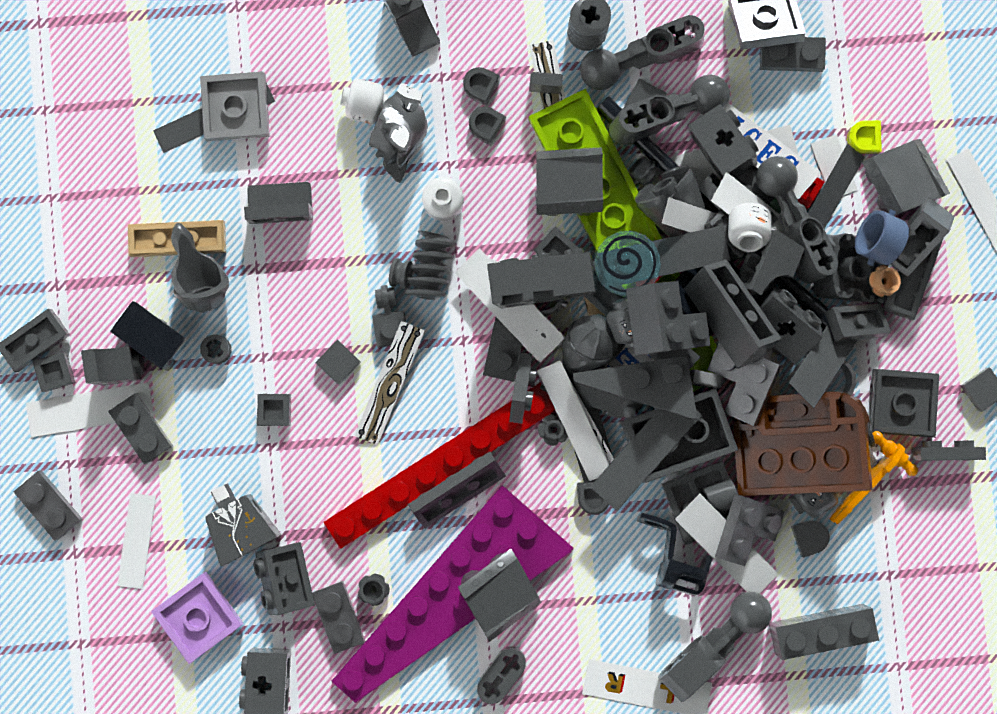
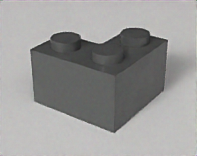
(659, 320)

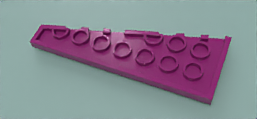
(435, 605)

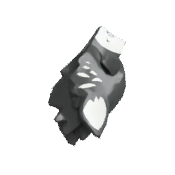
(399, 130)

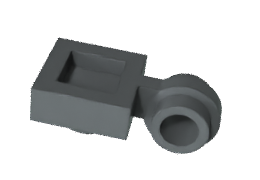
(388, 323)

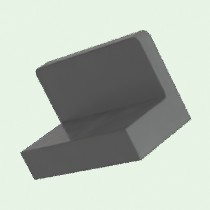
(279, 203)

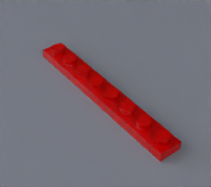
(434, 469)

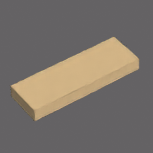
(155, 238)

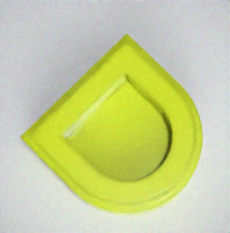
(866, 137)

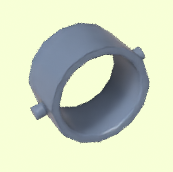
(881, 237)

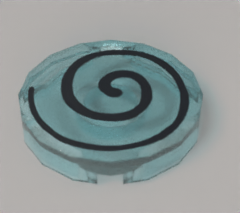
(626, 262)

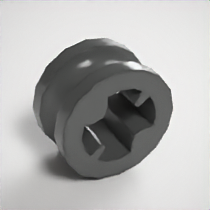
(399, 273)
(206, 352)

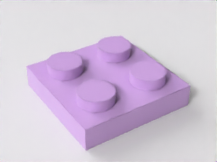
(197, 617)

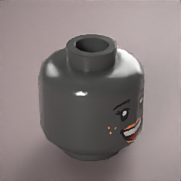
(619, 323)
(814, 503)

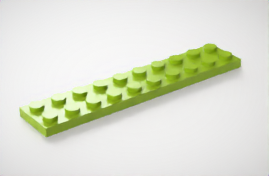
(577, 125)

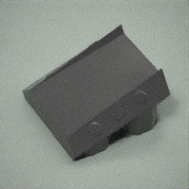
(904, 177)
(569, 181)
(852, 275)
(499, 594)

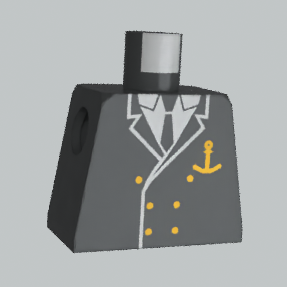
(238, 525)

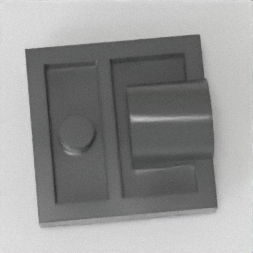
(710, 482)

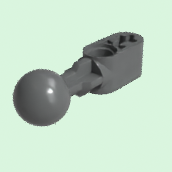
(602, 68)
(703, 96)
(777, 179)
(706, 654)

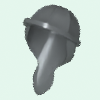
(196, 277)
(589, 345)

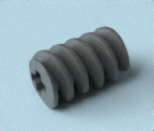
(588, 24)
(430, 266)

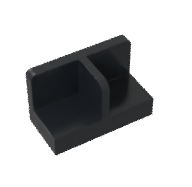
(148, 335)

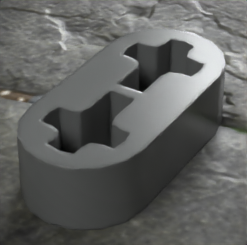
(507, 680)

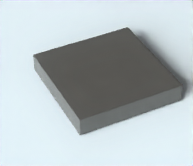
(904, 403)

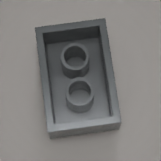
(704, 441)

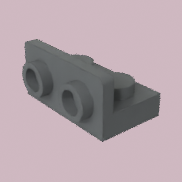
(283, 579)

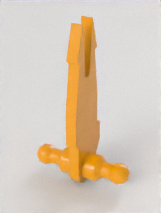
(893, 456)

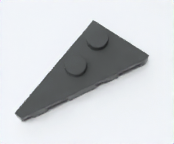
(657, 383)

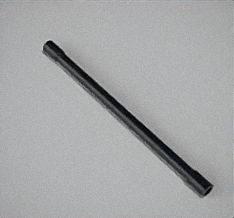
(609, 110)

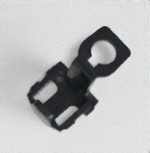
(672, 570)

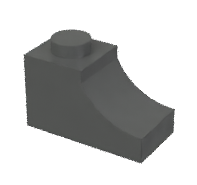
(413, 24)
(926, 230)
(775, 260)
(112, 365)

